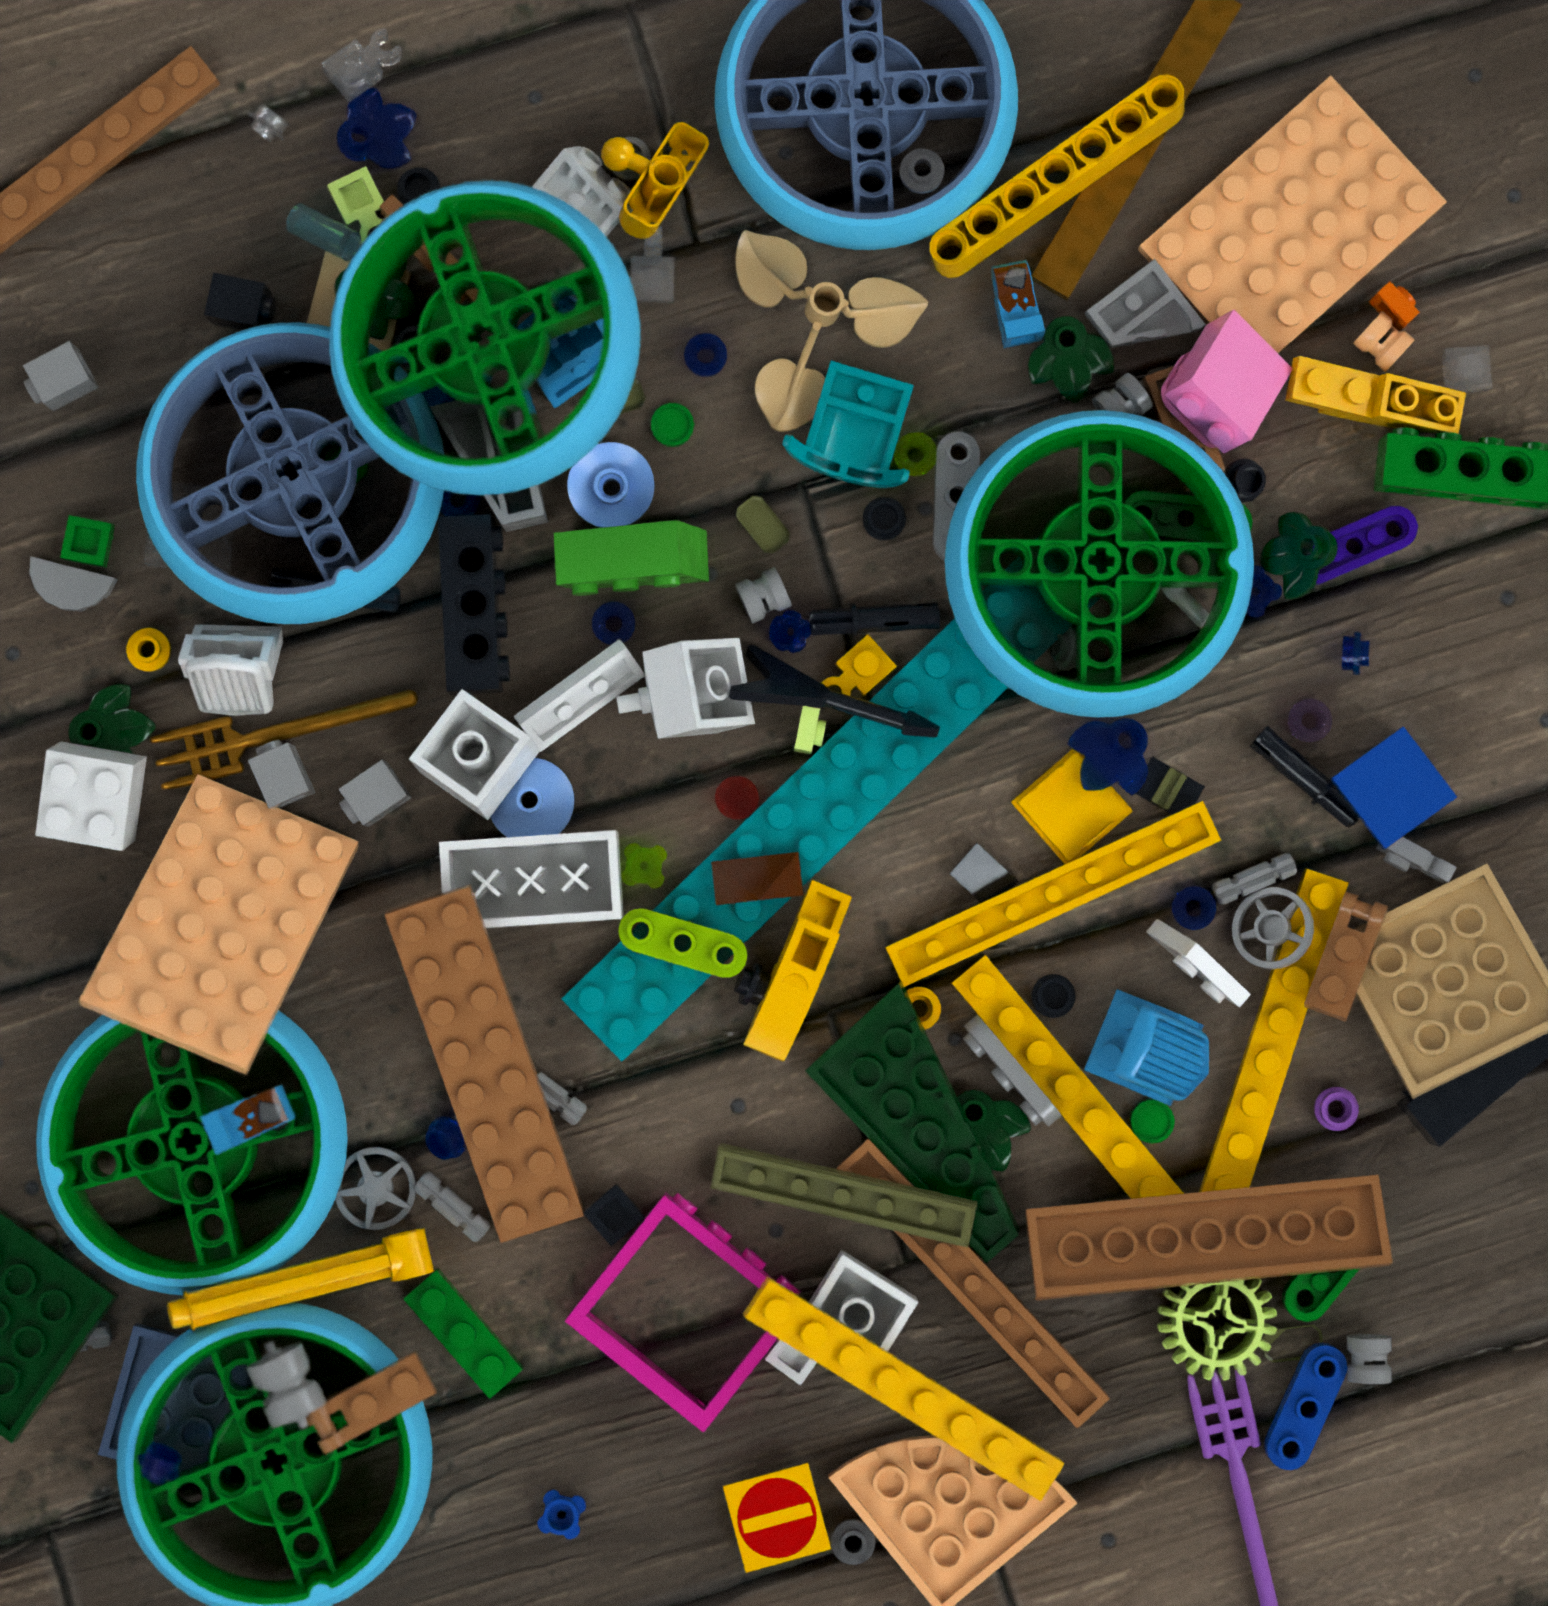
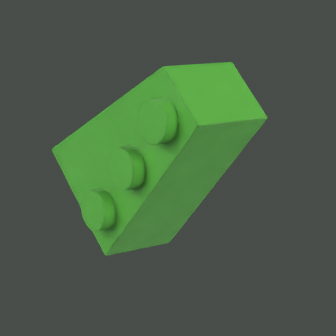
(631, 557)

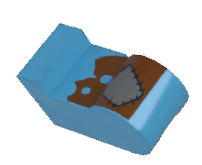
(1016, 304)
(247, 1119)

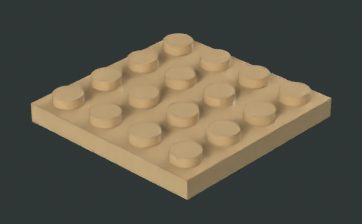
(1453, 982)

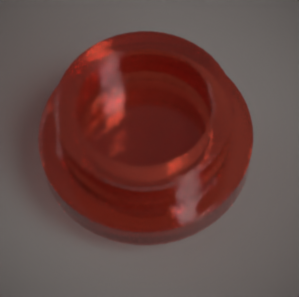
(736, 797)

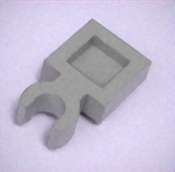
(1408, 854)

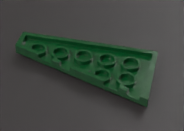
(902, 1100)

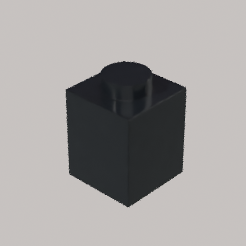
(238, 302)

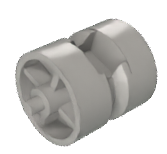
(283, 1377)

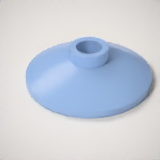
(611, 463)
(553, 806)

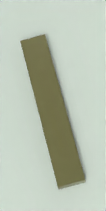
(844, 1195)

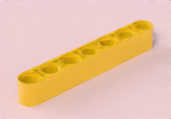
(1065, 157)

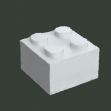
(474, 754)
(90, 796)
(864, 1300)

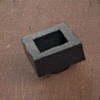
(614, 1214)

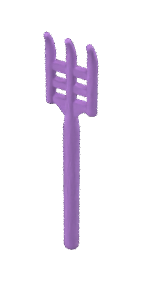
(1233, 1451)

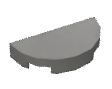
(69, 586)

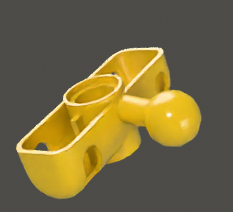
(649, 197)

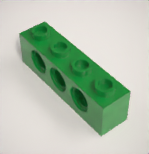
(1399, 474)

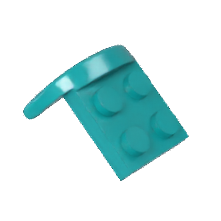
(855, 428)

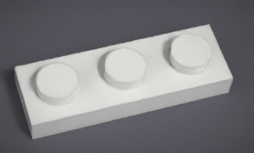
(580, 695)

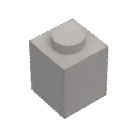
(59, 377)
(280, 774)
(373, 794)

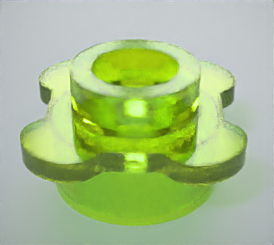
(652, 875)

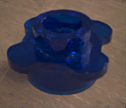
(1268, 592)

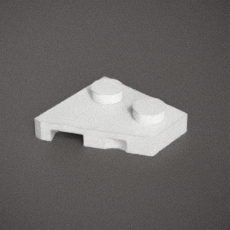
(1196, 961)

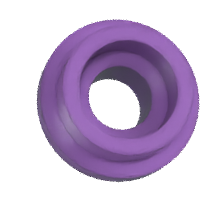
(1349, 1112)

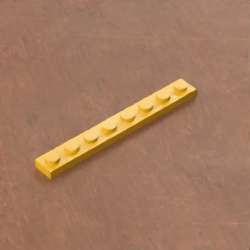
(1053, 893)
(1272, 1042)
(1063, 1082)
(903, 1388)

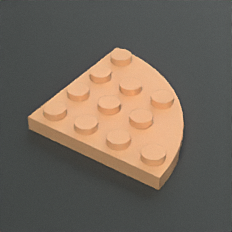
(944, 1513)

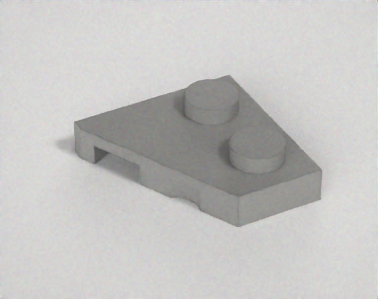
(1144, 310)

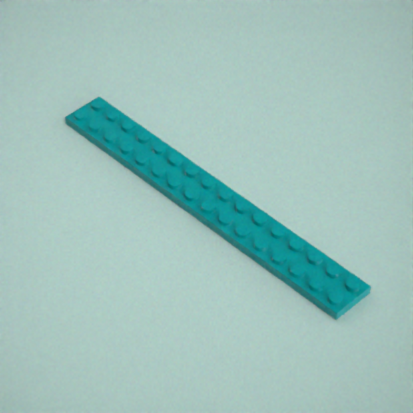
(819, 809)

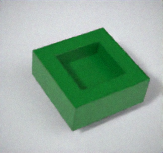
(87, 541)

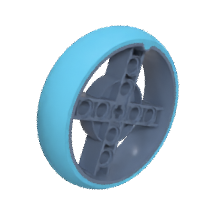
(874, 224)
(179, 527)

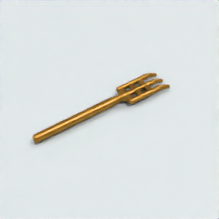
(237, 743)

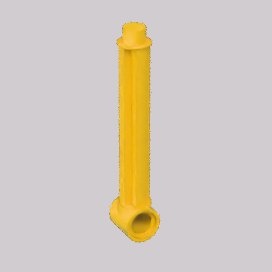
(396, 1257)

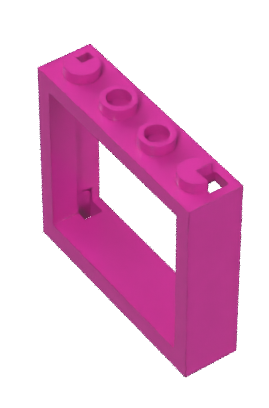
(635, 1362)

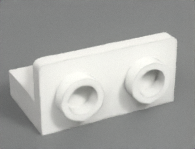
(583, 184)

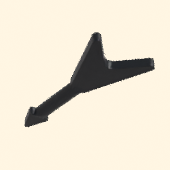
(792, 687)

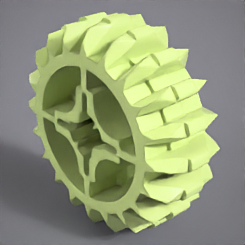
(1215, 1338)

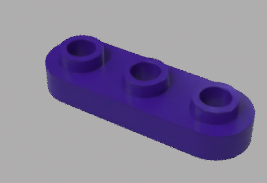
(1372, 539)

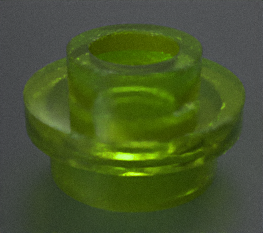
(920, 441)

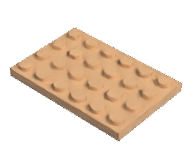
(1295, 219)
(220, 924)

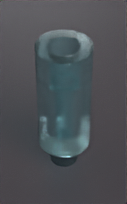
(323, 232)

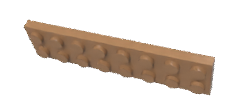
(485, 1063)
(1207, 1237)

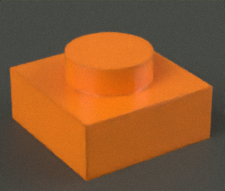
(1396, 304)

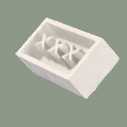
(538, 877)

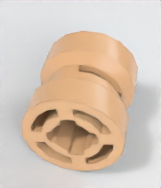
(1392, 347)

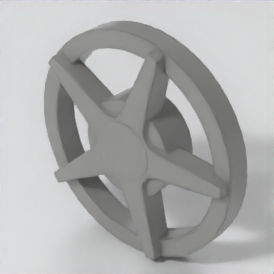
(1273, 928)
(376, 1189)

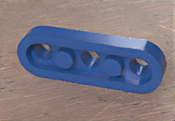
(1305, 1386)

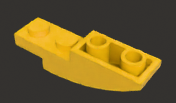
(1374, 398)
(798, 971)

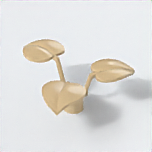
(775, 267)

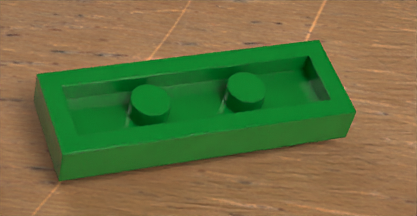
(463, 1333)

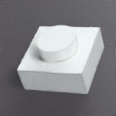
(790, 1361)

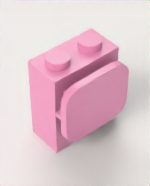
(1225, 383)

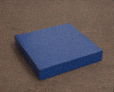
(1393, 788)

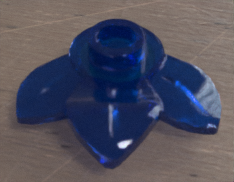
(381, 125)
(1109, 761)

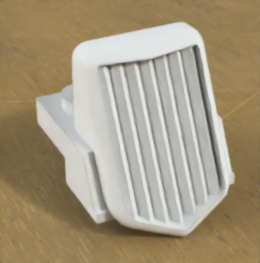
(232, 667)

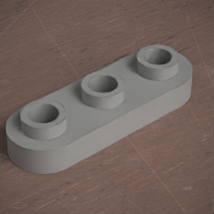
(950, 475)
(1010, 1072)

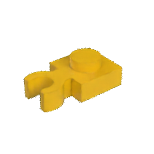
(861, 668)

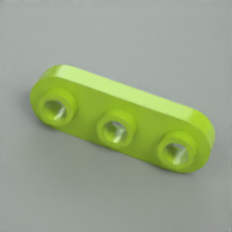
(704, 940)

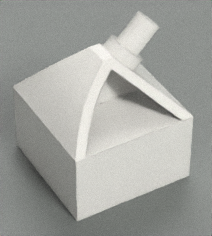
(691, 688)

